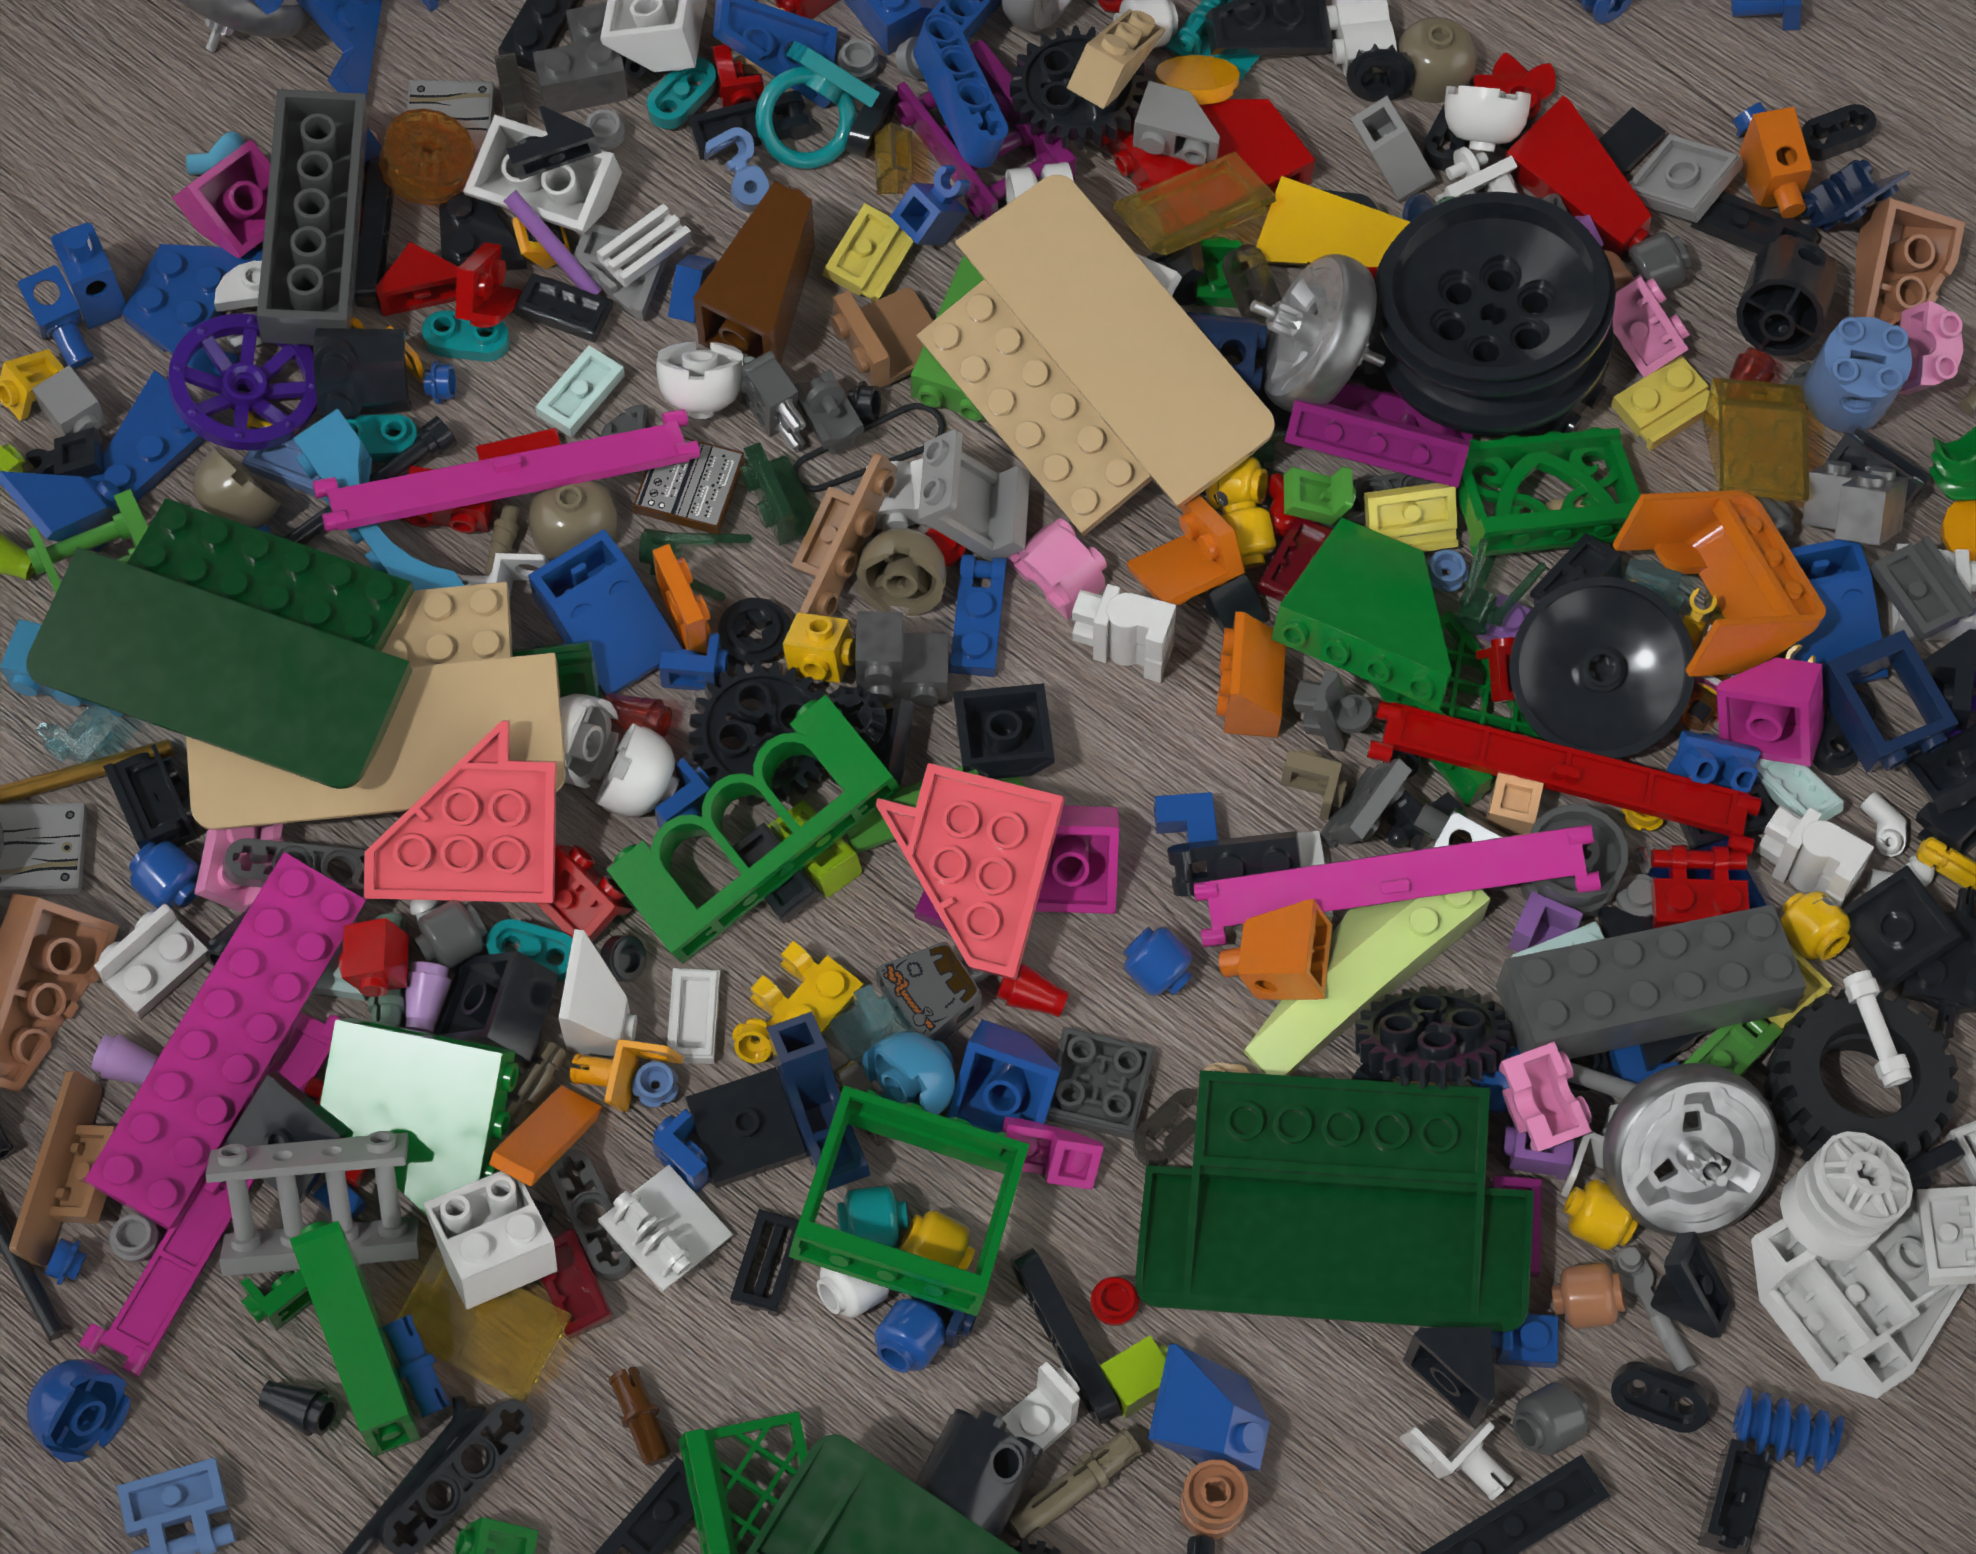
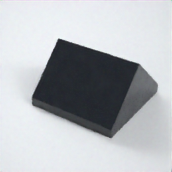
(1456, 1366)

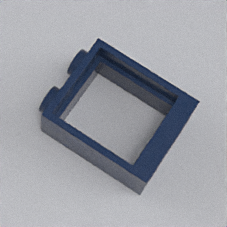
(1856, 720)

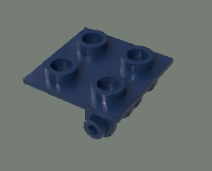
(1846, 194)

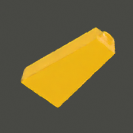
(1316, 223)

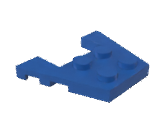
(352, 28)
(180, 294)

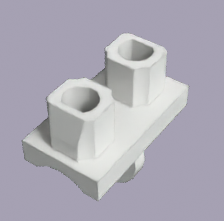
(1467, 166)

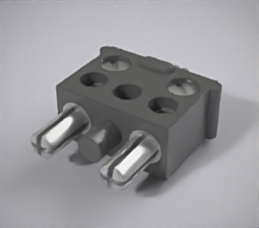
(772, 398)

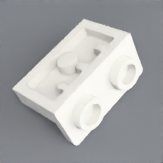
(150, 960)
(1948, 1234)

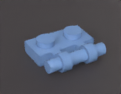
(175, 1498)

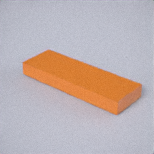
(545, 1135)

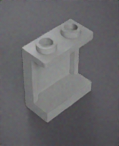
(971, 500)

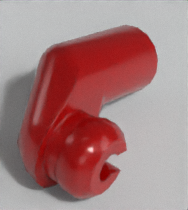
(1280, 521)

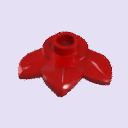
(1512, 77)

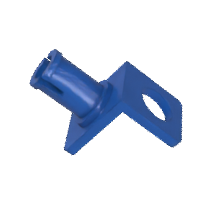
(59, 318)

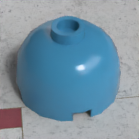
(912, 1070)

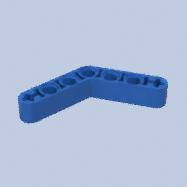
(957, 79)

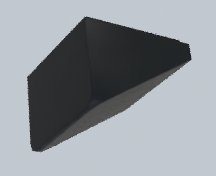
(1234, 597)

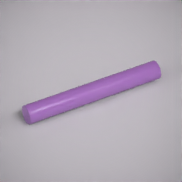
(551, 243)

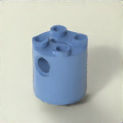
(1857, 373)

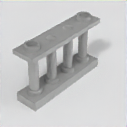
(271, 1250)

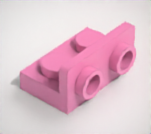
(1645, 327)
(213, 882)

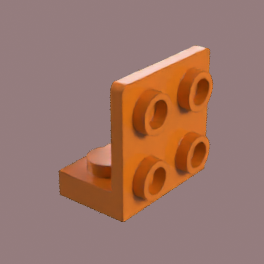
(1191, 563)

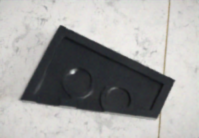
(1269, 27)

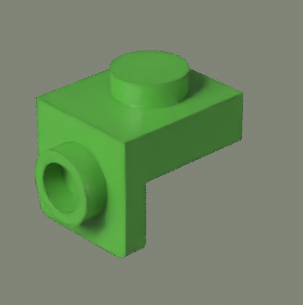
(1318, 495)

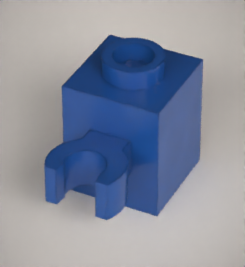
(930, 211)

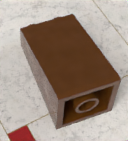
(760, 277)

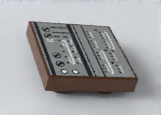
(692, 491)

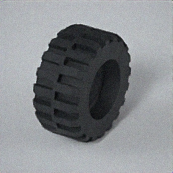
(1836, 1025)

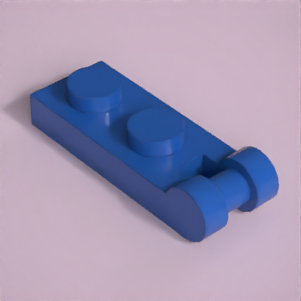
(978, 617)

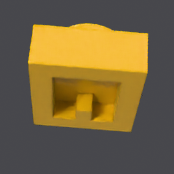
(22, 375)

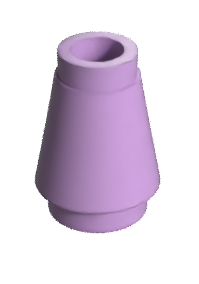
(425, 995)
(122, 1060)

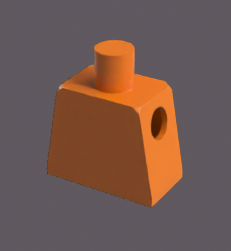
(1776, 161)
(1283, 953)

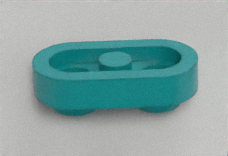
(677, 94)
(463, 339)
(374, 432)
(534, 942)

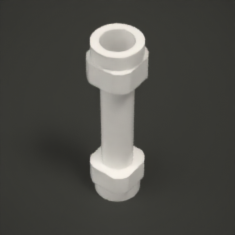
(1891, 1068)

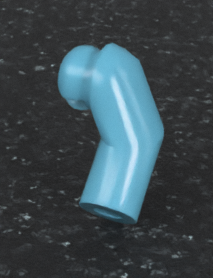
(201, 162)

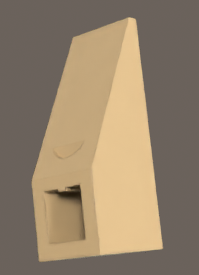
(1114, 57)

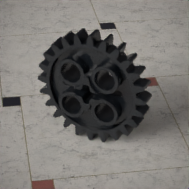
(1075, 117)
(780, 699)
(1432, 1037)

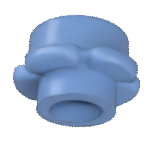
(1450, 561)
(652, 1073)

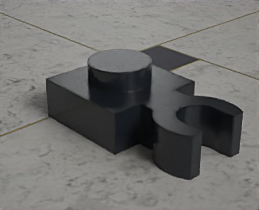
(72, 455)

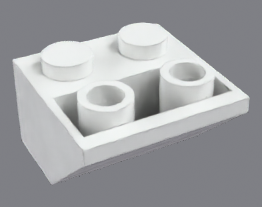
(491, 1238)

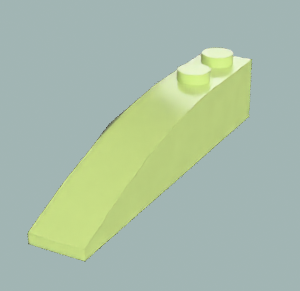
(1368, 957)

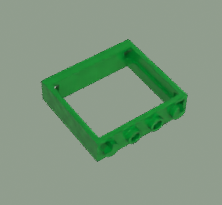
(888, 1265)

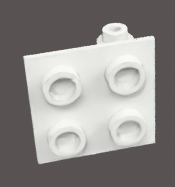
(664, 1227)

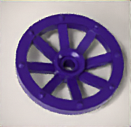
(240, 377)

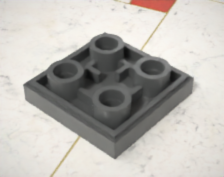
(1100, 1083)

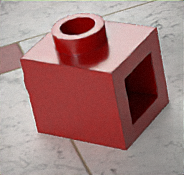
(374, 957)

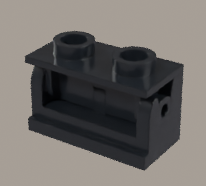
(1867, 451)
(150, 799)

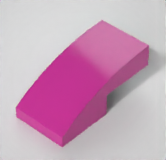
(1056, 1152)

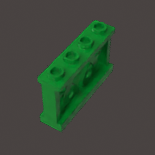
(1561, 457)

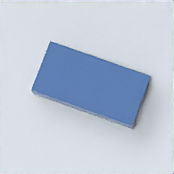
(280, 466)

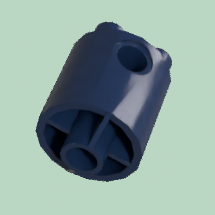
(1238, 338)

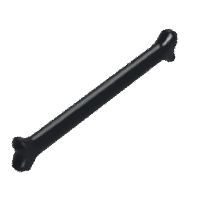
(462, 1418)

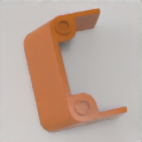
(1740, 560)

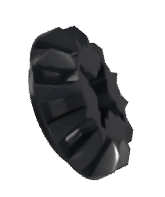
(1377, 86)
(761, 614)
(871, 714)

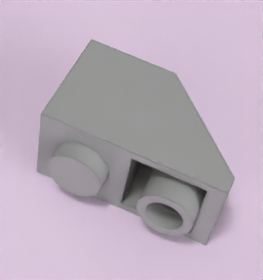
(1174, 126)
(1393, 149)

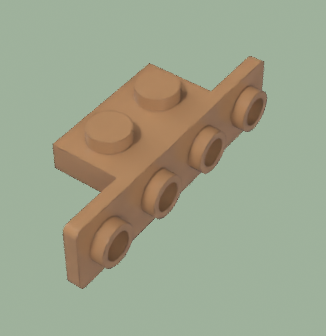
(838, 533)
(57, 1183)

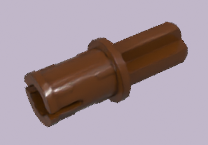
(640, 1416)

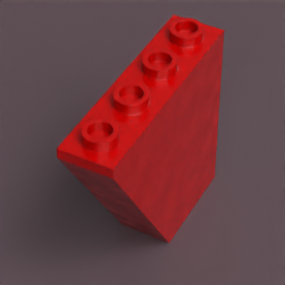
(1245, 126)

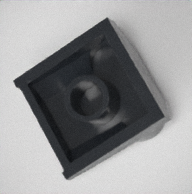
(360, 371)
(1004, 731)

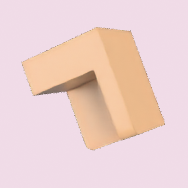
(1514, 804)

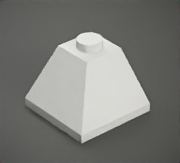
(593, 1004)

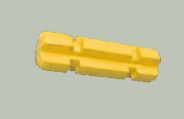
(1948, 863)

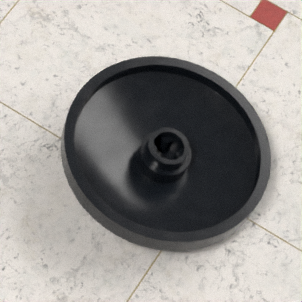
(1602, 667)

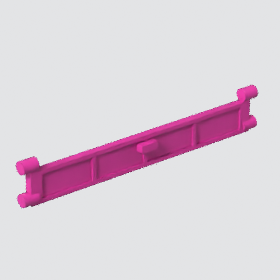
(506, 475)
(1400, 877)
(200, 1222)

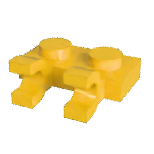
(824, 991)

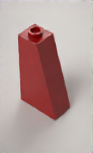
(1568, 160)

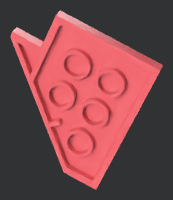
(474, 834)
(980, 859)

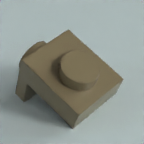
(1315, 774)

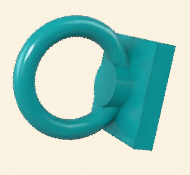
(829, 82)

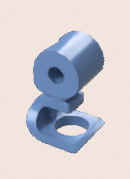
(749, 181)

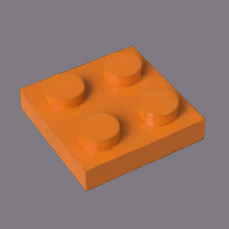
(686, 611)

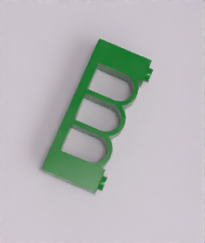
(647, 872)

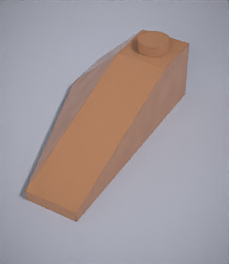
(1902, 258)
(43, 973)

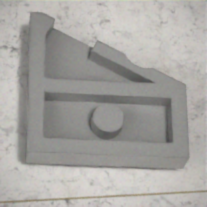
(635, 296)

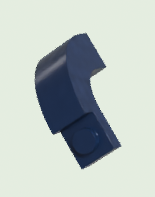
(813, 1094)

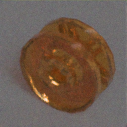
(426, 156)

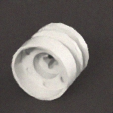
(1846, 1196)

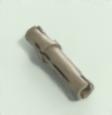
(1081, 1480)

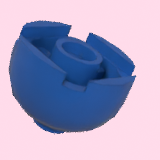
(76, 1408)

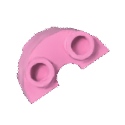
(1934, 345)
(1060, 565)
(1542, 1099)

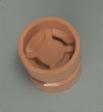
(1213, 1499)

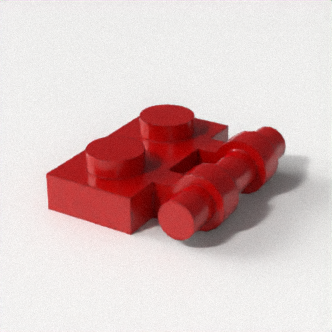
(1686, 900)

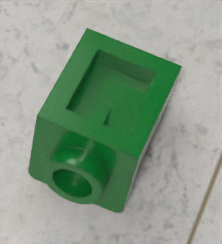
(1212, 287)
(285, 1301)
(495, 1537)

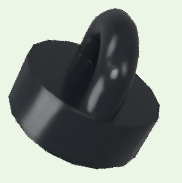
(624, 957)

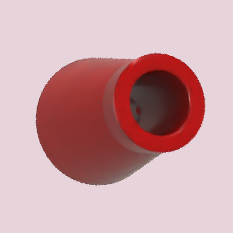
(1032, 992)

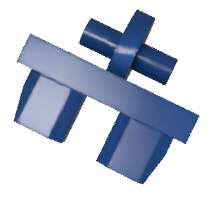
(1715, 761)

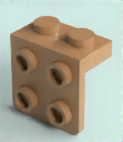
(882, 333)

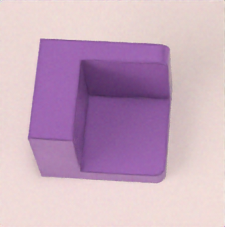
(1542, 921)

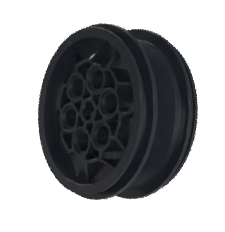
(1466, 256)

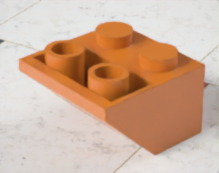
(1251, 678)

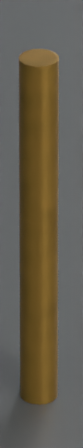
(75, 773)

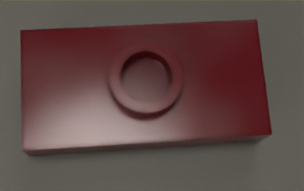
(1292, 557)
(576, 1286)

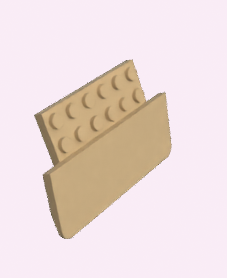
(1090, 361)
(454, 697)

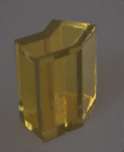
(893, 144)

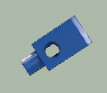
(86, 262)

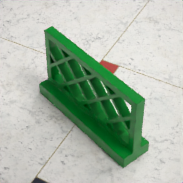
(1466, 783)
(706, 1483)

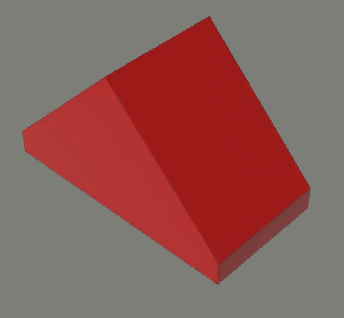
(416, 282)

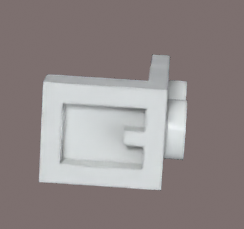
(1046, 1410)

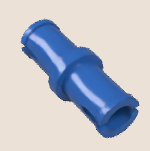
(416, 1365)

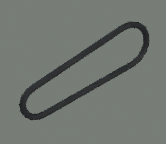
(809, 488)

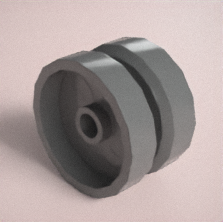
(1605, 855)

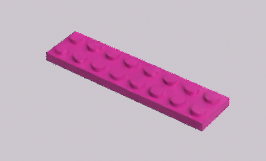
(224, 1041)

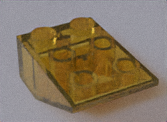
(1758, 438)

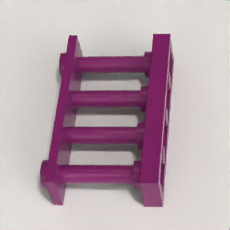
(979, 199)
(1381, 432)

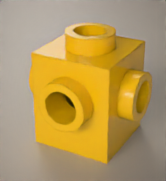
(819, 647)

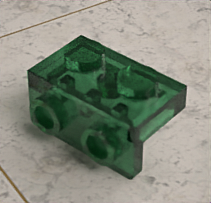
(779, 494)

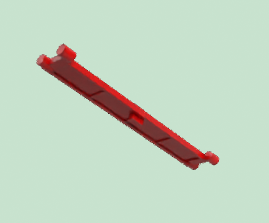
(1566, 771)

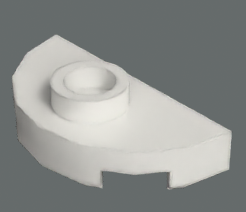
(239, 287)

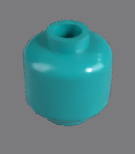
(872, 1214)

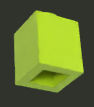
(1136, 1375)

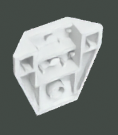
(1857, 1318)

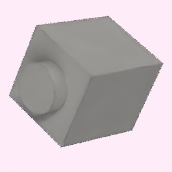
(69, 403)

